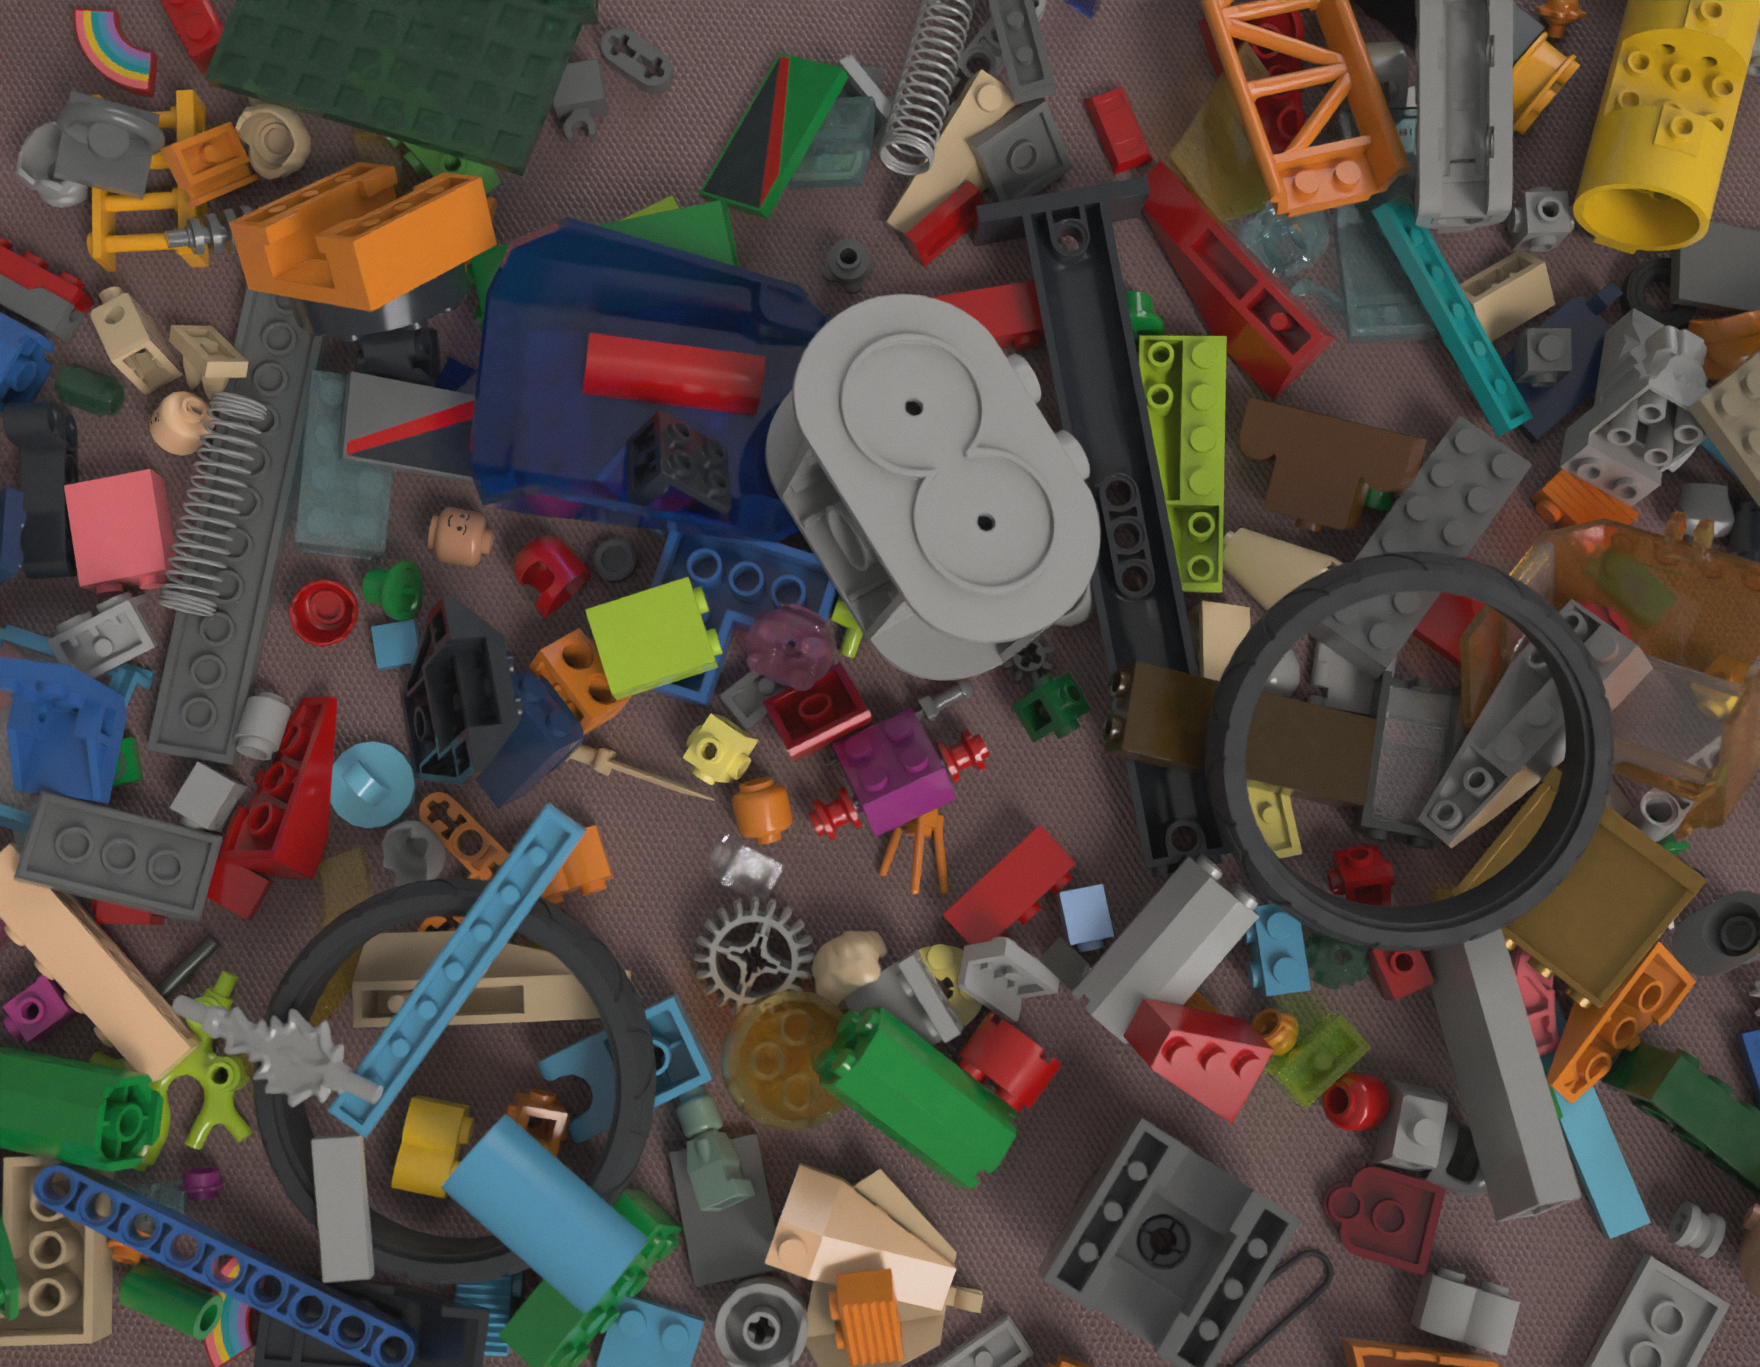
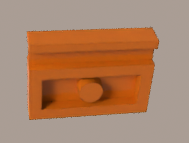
(209, 164)

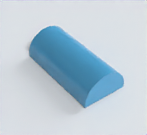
(544, 1214)

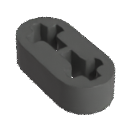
(632, 67)

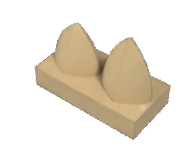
(207, 357)

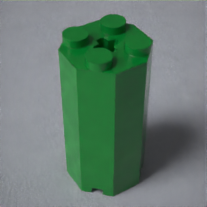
(916, 1096)
(76, 1110)

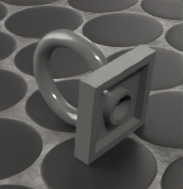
(106, 144)

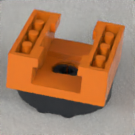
(363, 257)

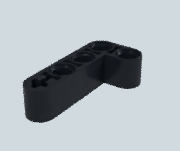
(48, 462)

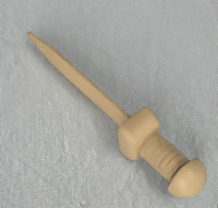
(604, 760)

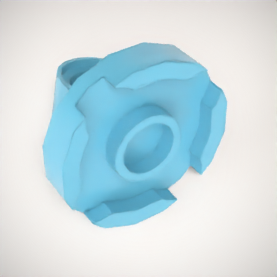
(372, 785)

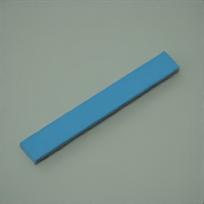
(460, 965)

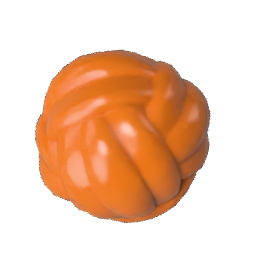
(1277, 1029)

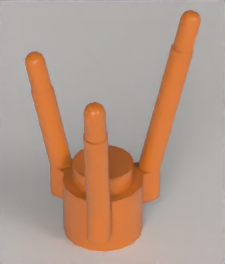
(919, 829)

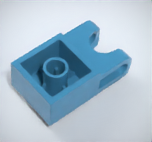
(682, 1066)

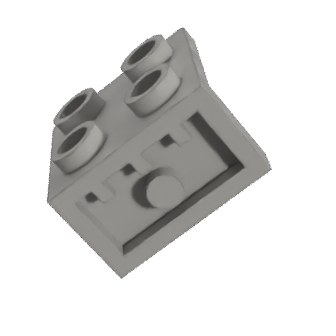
(104, 640)
(912, 997)

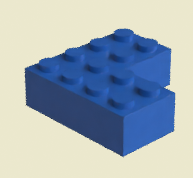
(738, 585)

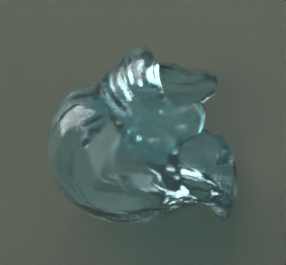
(1286, 243)

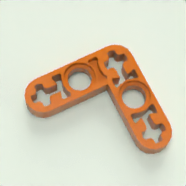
(479, 864)

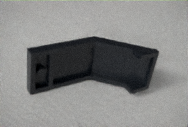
(446, 1327)

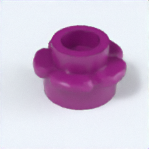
(201, 1183)

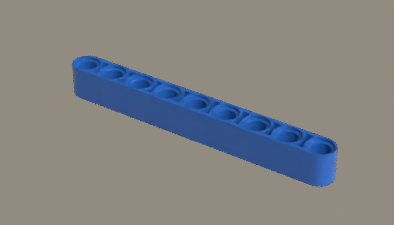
(204, 1265)

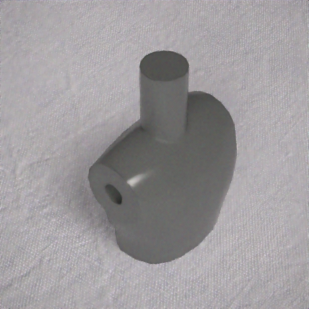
(1706, 502)

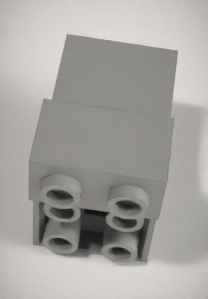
(1639, 409)

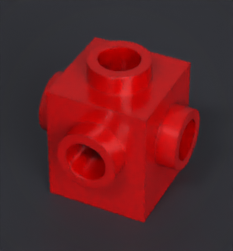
(1362, 876)

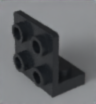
(675, 455)

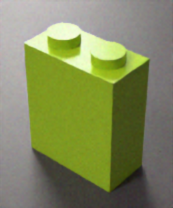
(654, 637)

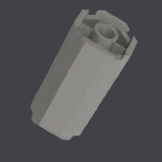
(1168, 944)

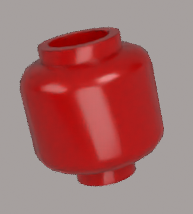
(1356, 1102)

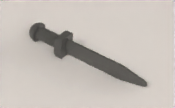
(934, 704)

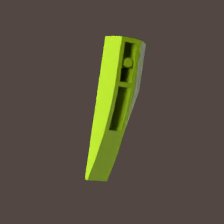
(1187, 419)

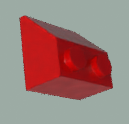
(819, 715)

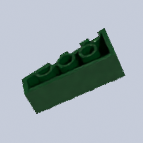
(1695, 1106)

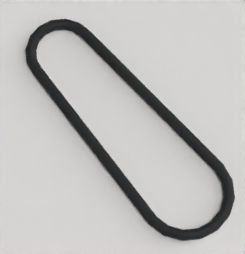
(1330, 1274)

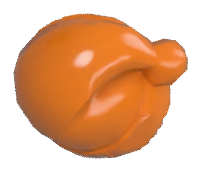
(1727, 341)

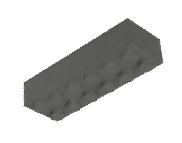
(1439, 513)

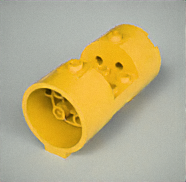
(1665, 122)

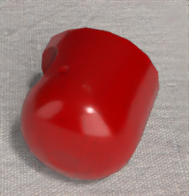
(552, 570)

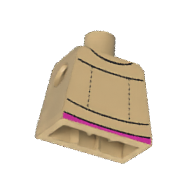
(127, 329)

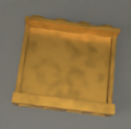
(1603, 911)

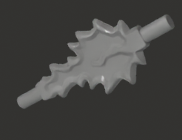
(292, 1055)

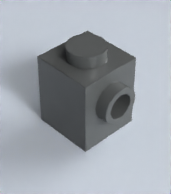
(1542, 356)

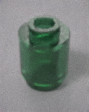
(90, 390)

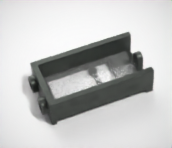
(1412, 749)

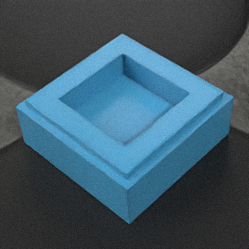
(395, 644)

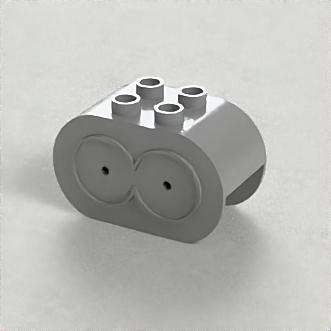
(933, 486)

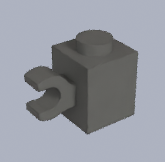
(580, 98)

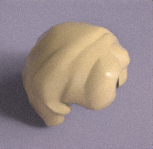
(847, 964)

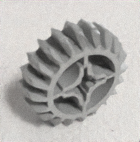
(734, 950)

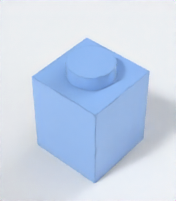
(1085, 917)

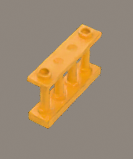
(186, 119)

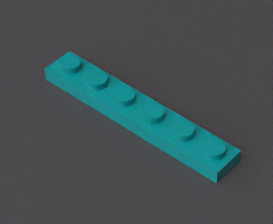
(1452, 315)

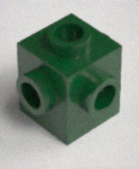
(1051, 707)

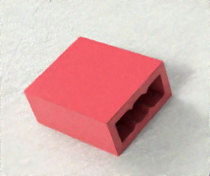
(121, 532)

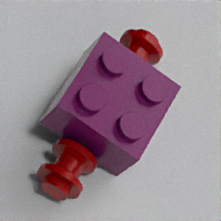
(895, 775)

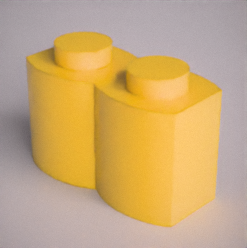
(431, 1145)

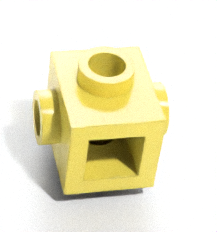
(719, 750)

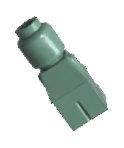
(710, 1155)

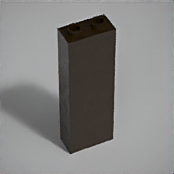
(1290, 745)

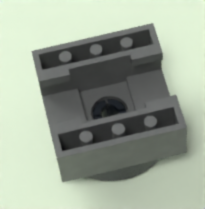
(1209, 1274)

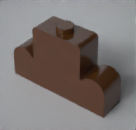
(1326, 462)

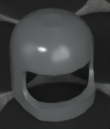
(1457, 1163)

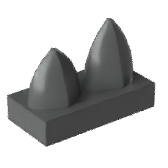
(866, 81)

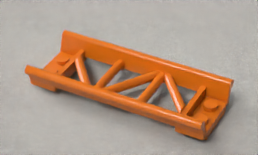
(1326, 174)

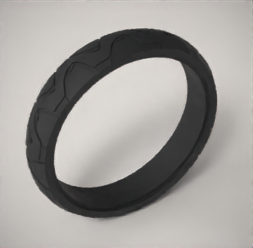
(1533, 871)
(287, 1129)

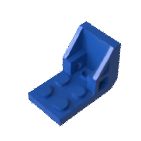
(62, 730)

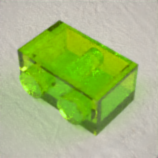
(1318, 1059)

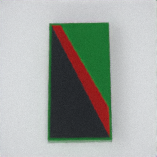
(774, 135)

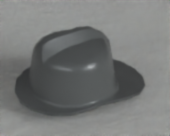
(1719, 935)

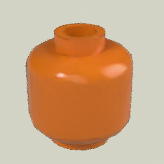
(762, 810)

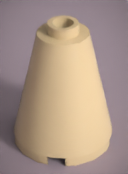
(1269, 565)

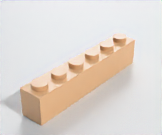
(93, 973)

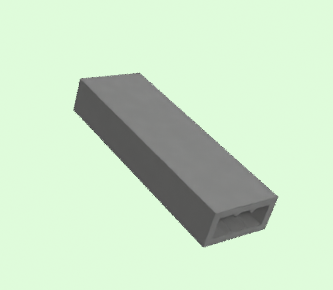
(1501, 1079)

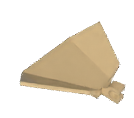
(919, 1324)

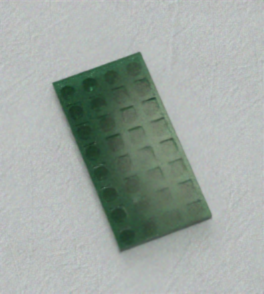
(418, 71)

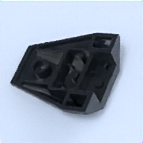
(458, 695)

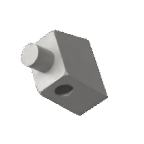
(1413, 1128)

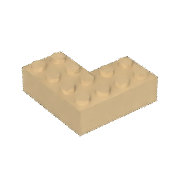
(58, 1262)

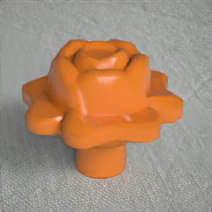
(1559, 15)

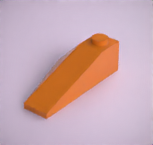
(1597, 1034)

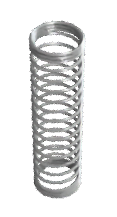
(906, 138)
(238, 407)

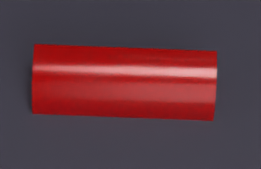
(673, 374)

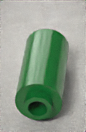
(170, 1300)

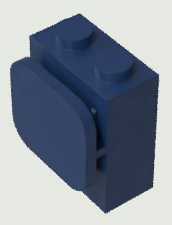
(538, 744)

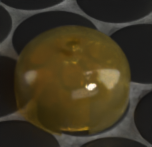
(771, 1060)

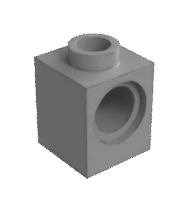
(207, 798)

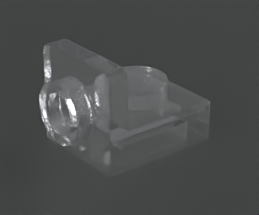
(744, 868)

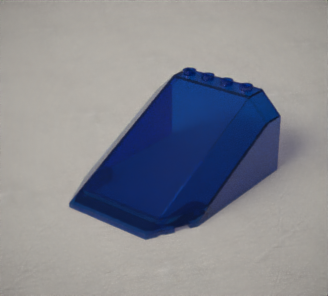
(565, 452)

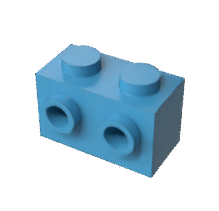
(1276, 953)

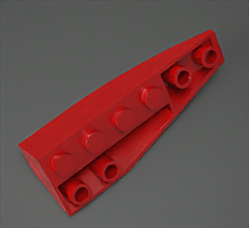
(1232, 289)

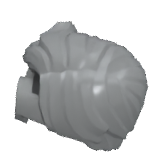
(39, 160)

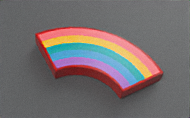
(112, 55)
(235, 1328)

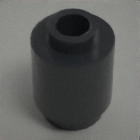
(1745, 534)

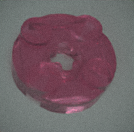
(784, 666)

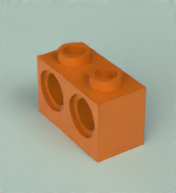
(580, 681)

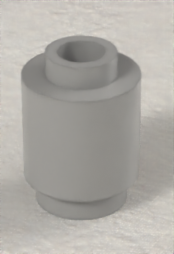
(262, 726)

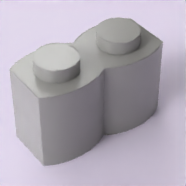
(1465, 1312)

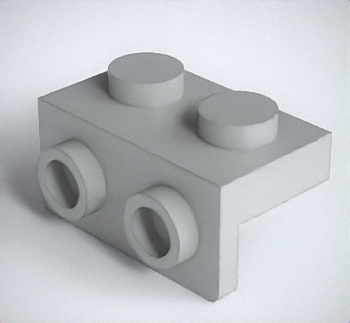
(1002, 975)

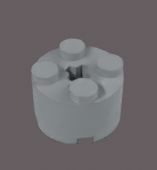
(746, 1304)

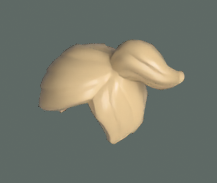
(275, 139)

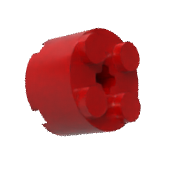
(1008, 1061)

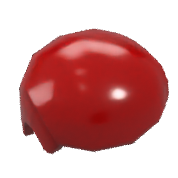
(323, 612)

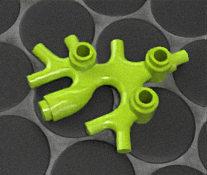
(206, 1068)

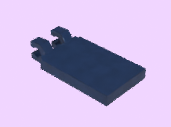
(1588, 331)

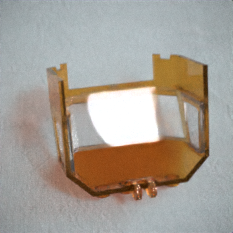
(1698, 624)

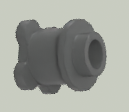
(848, 275)

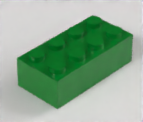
(553, 1331)

